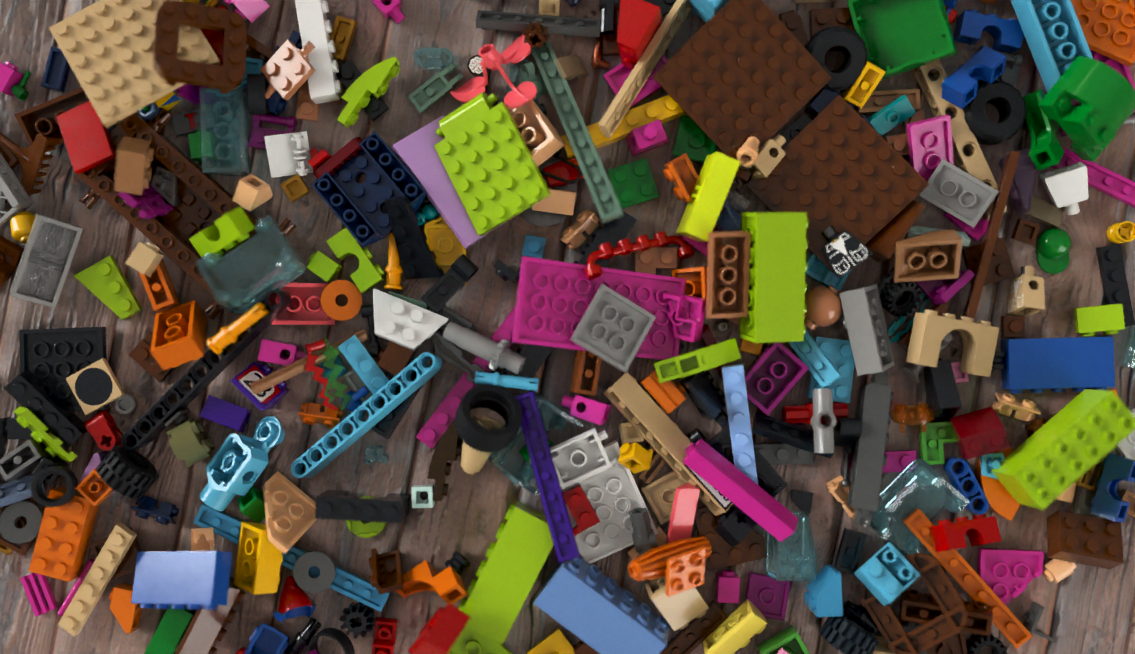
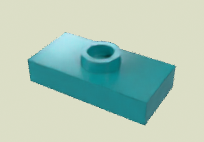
(892, 115)

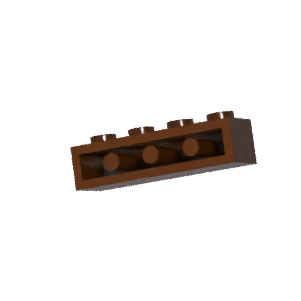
(923, 608)

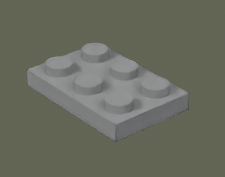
(958, 193)

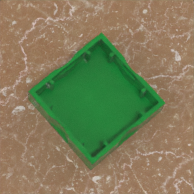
(903, 32)

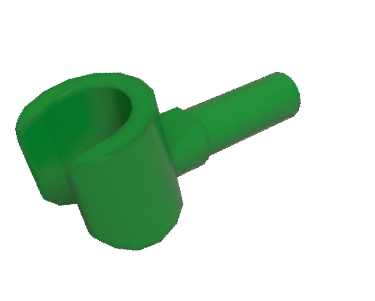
(18, 90)

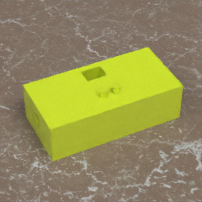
(708, 196)

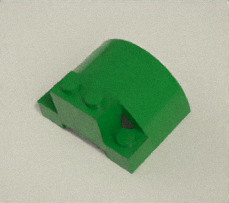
(1105, 106)

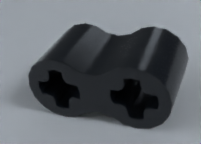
(847, 431)

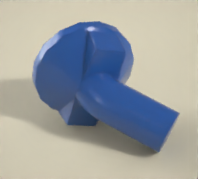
(355, 401)

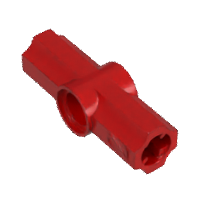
(804, 413)

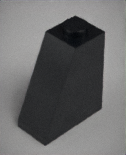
(941, 391)

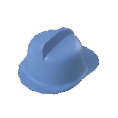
(728, 218)

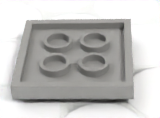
(613, 328)

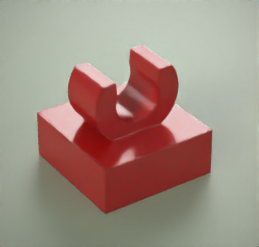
(318, 158)

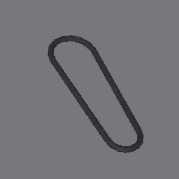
(561, 179)

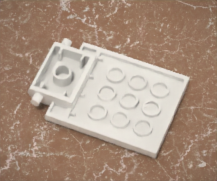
(607, 487)

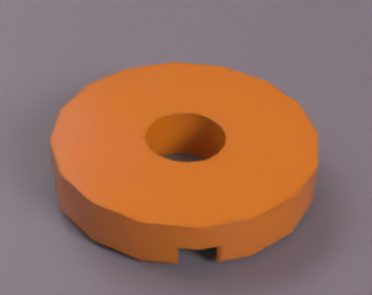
(353, 296)

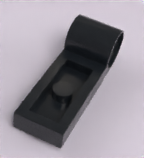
(450, 283)

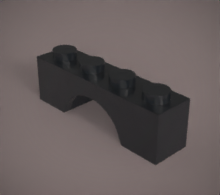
(31, 394)

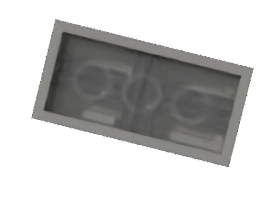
(45, 260)

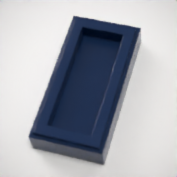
(56, 71)

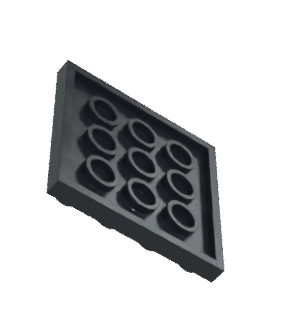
(59, 354)

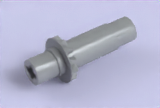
(496, 353)

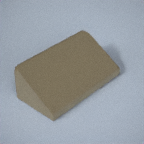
(1045, 213)

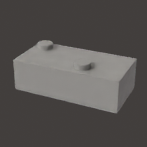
(867, 329)

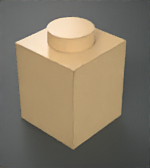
(145, 258)

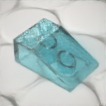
(793, 557)

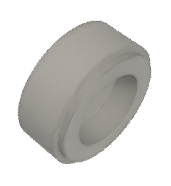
(126, 404)

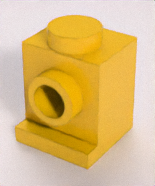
(635, 457)

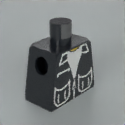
(843, 251)

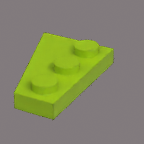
(111, 287)
(52, 443)

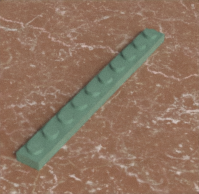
(577, 134)

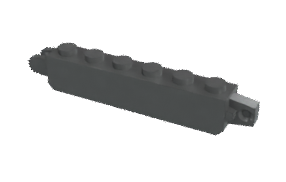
(869, 449)

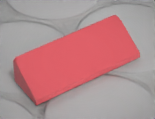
(683, 512)

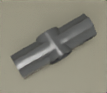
(642, 534)

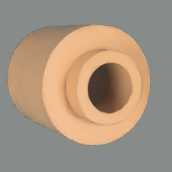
(1057, 570)

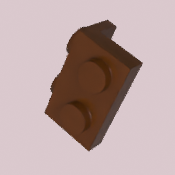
(386, 571)

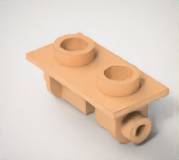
(585, 222)
(1024, 409)
(840, 494)

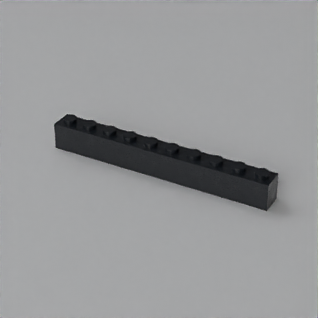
(611, 232)

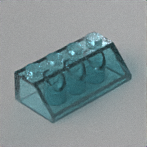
(224, 132)

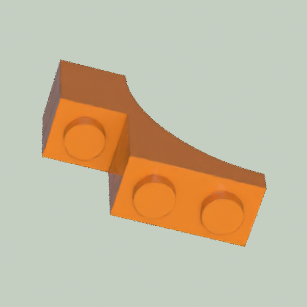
(425, 578)

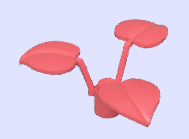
(492, 60)

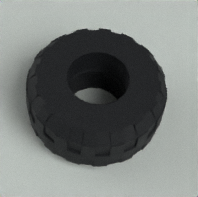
(854, 49)
(1010, 108)

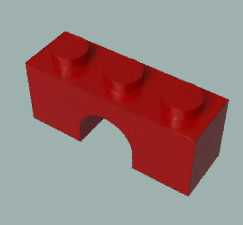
(952, 535)

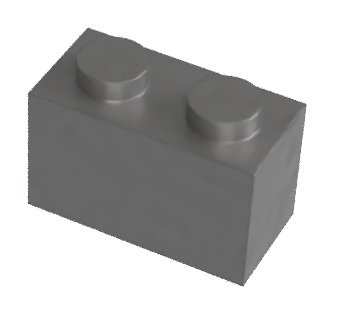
(22, 460)

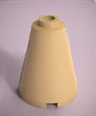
(471, 459)

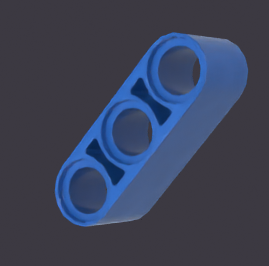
(959, 477)

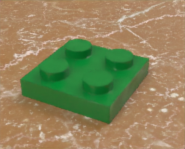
(633, 183)

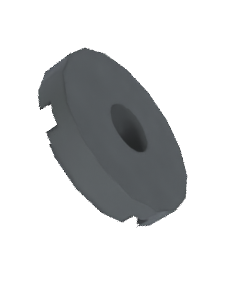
(10, 517)
(306, 580)

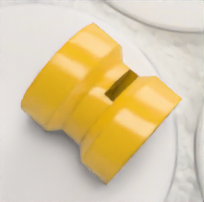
(1121, 232)

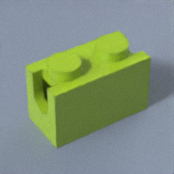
(1099, 318)

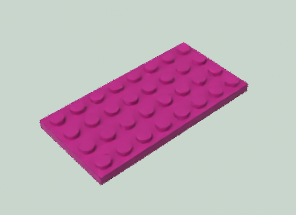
(558, 293)

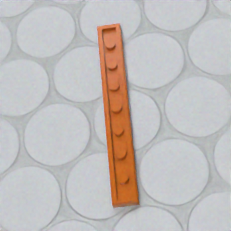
(969, 580)

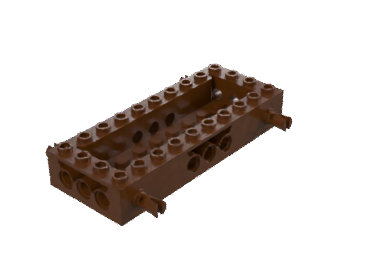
(201, 197)

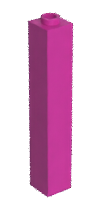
(740, 490)

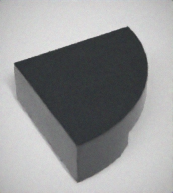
(802, 500)

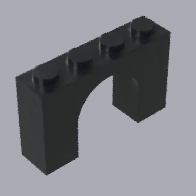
(338, 506)

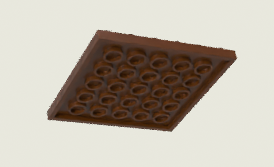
(741, 75)
(840, 177)

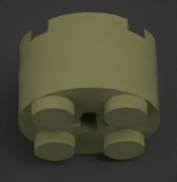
(190, 443)

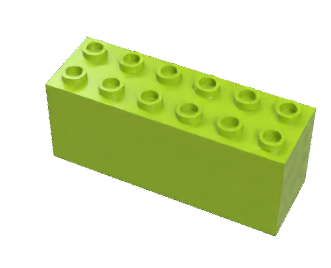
(775, 277)
(1065, 447)
(508, 572)

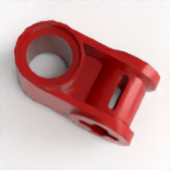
(104, 430)

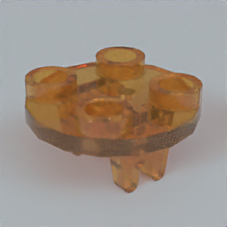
(912, 415)

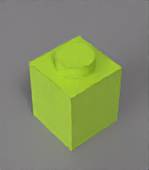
(324, 266)

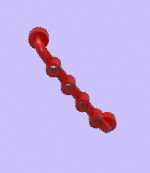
(625, 247)

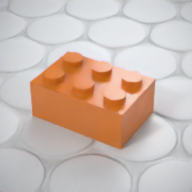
(179, 335)

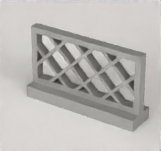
(12, 191)

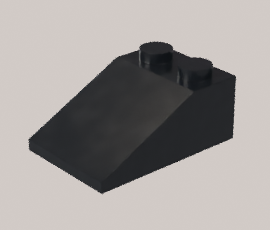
(704, 395)

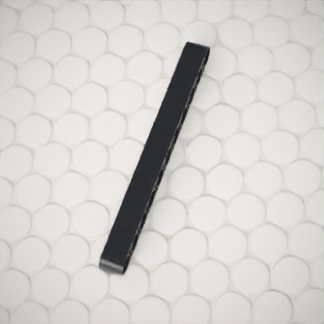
(200, 380)

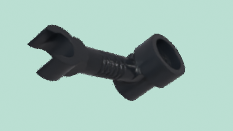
(368, 312)

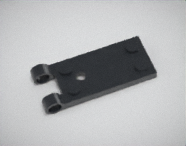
(767, 476)

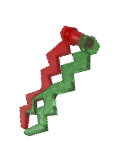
(331, 381)

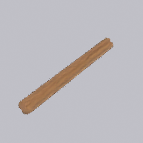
(298, 366)

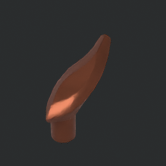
(596, 61)

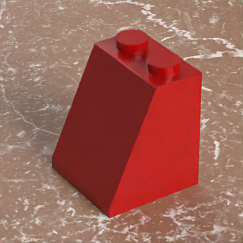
(636, 29)

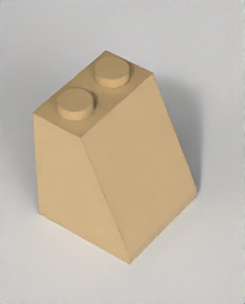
(679, 608)

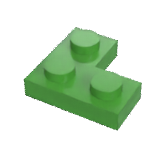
(932, 441)

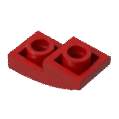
(563, 171)
(384, 636)

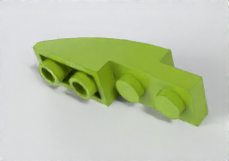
(371, 82)
(697, 360)

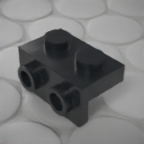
(506, 273)

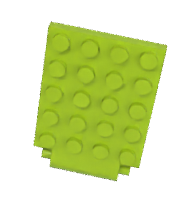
(489, 162)

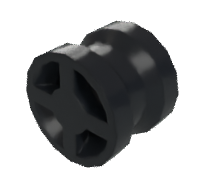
(998, 360)
(458, 562)

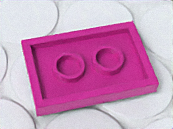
(617, 76)
(930, 143)

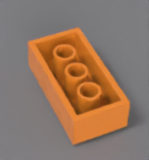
(64, 537)

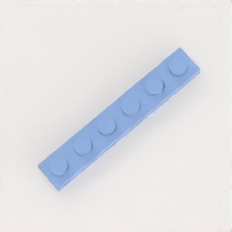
(739, 420)

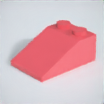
(304, 306)

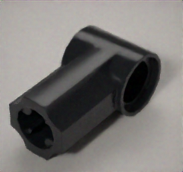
(609, 16)

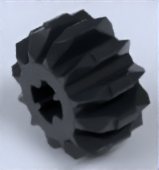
(364, 624)

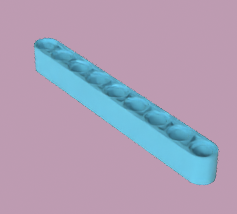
(357, 420)

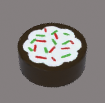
(475, 67)

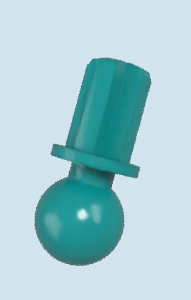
(428, 212)

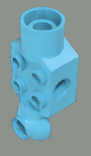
(240, 463)

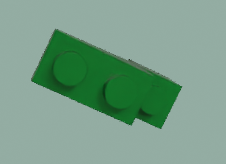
(1045, 146)

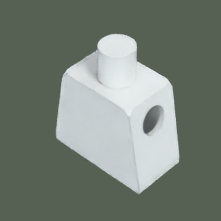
(1067, 186)

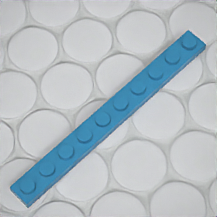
(344, 582)

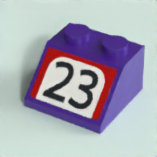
(265, 399)

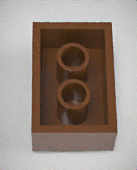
(1084, 540)

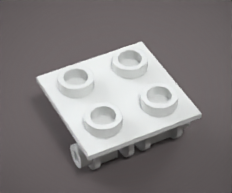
(288, 154)

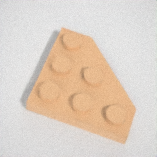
(287, 511)

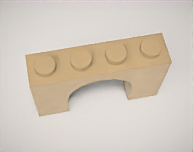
(978, 341)

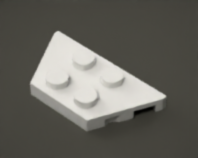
(403, 321)

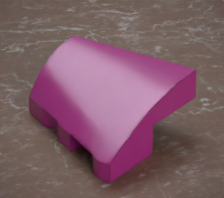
(686, 315)

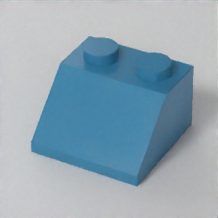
(825, 593)

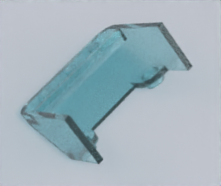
(510, 460)

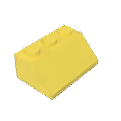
(736, 630)

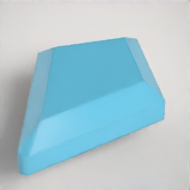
(989, 462)

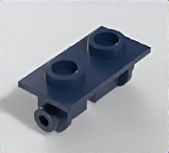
(163, 514)

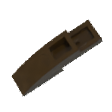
(446, 449)

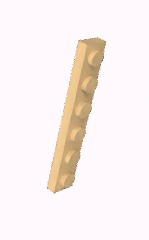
(97, 579)

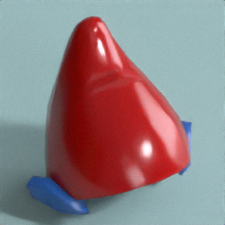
(293, 601)

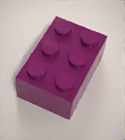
(772, 376)

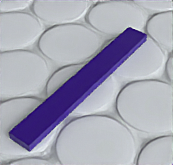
(547, 479)

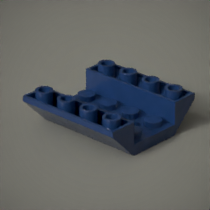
(361, 204)

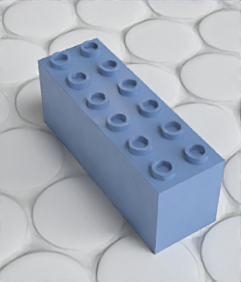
(600, 610)

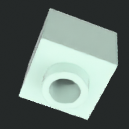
(418, 501)

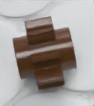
(531, 38)

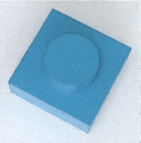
(534, 247)

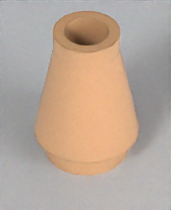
(748, 152)

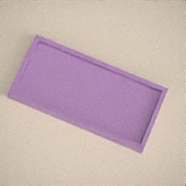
(424, 163)

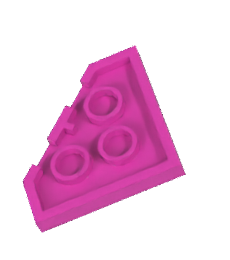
(1009, 570)

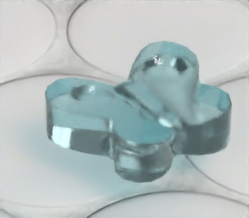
(375, 453)

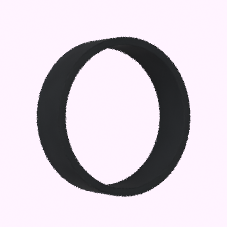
(336, 634)

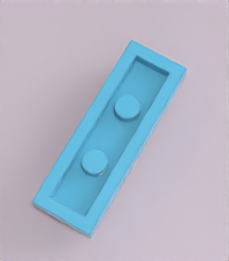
(816, 360)
(363, 364)

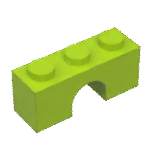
(223, 234)
(368, 274)

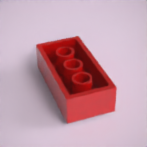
(440, 631)

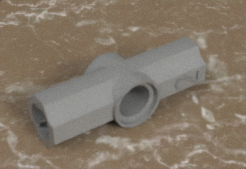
(823, 434)

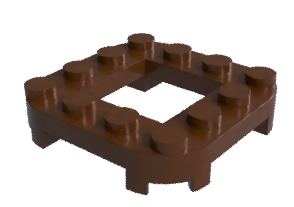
(183, 71)
(930, 633)

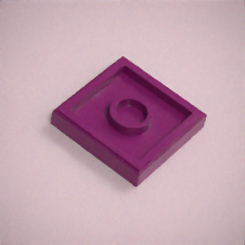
(768, 595)

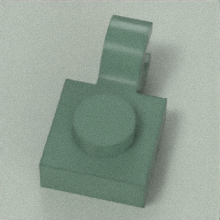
(528, 73)

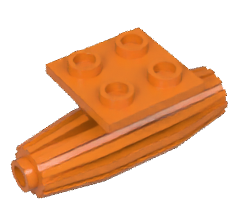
(679, 561)

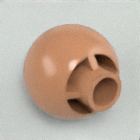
(822, 306)

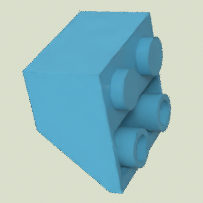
(886, 574)

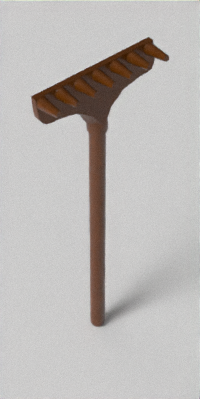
(31, 159)

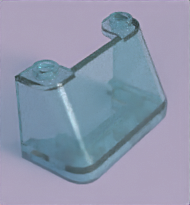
(252, 268)
(914, 488)

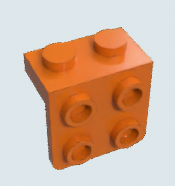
(683, 176)

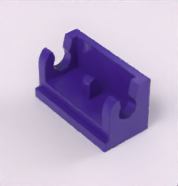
(225, 413)

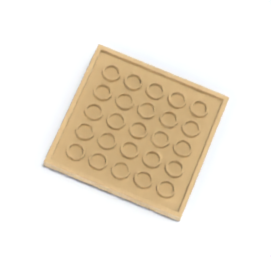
(114, 54)

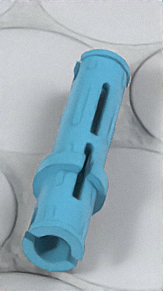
(506, 381)

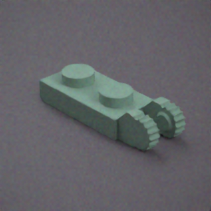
(434, 89)

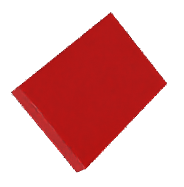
(85, 137)

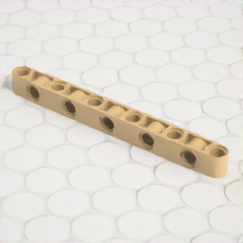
(975, 162)

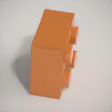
(94, 488)

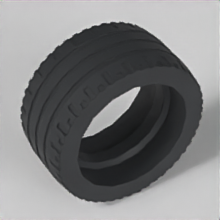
(478, 436)

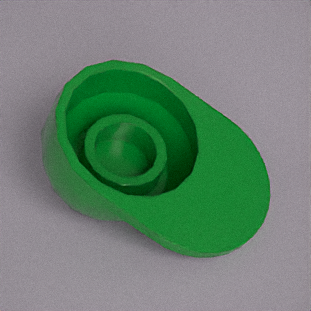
(1053, 250)

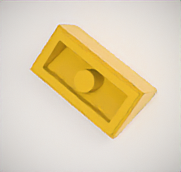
(864, 85)

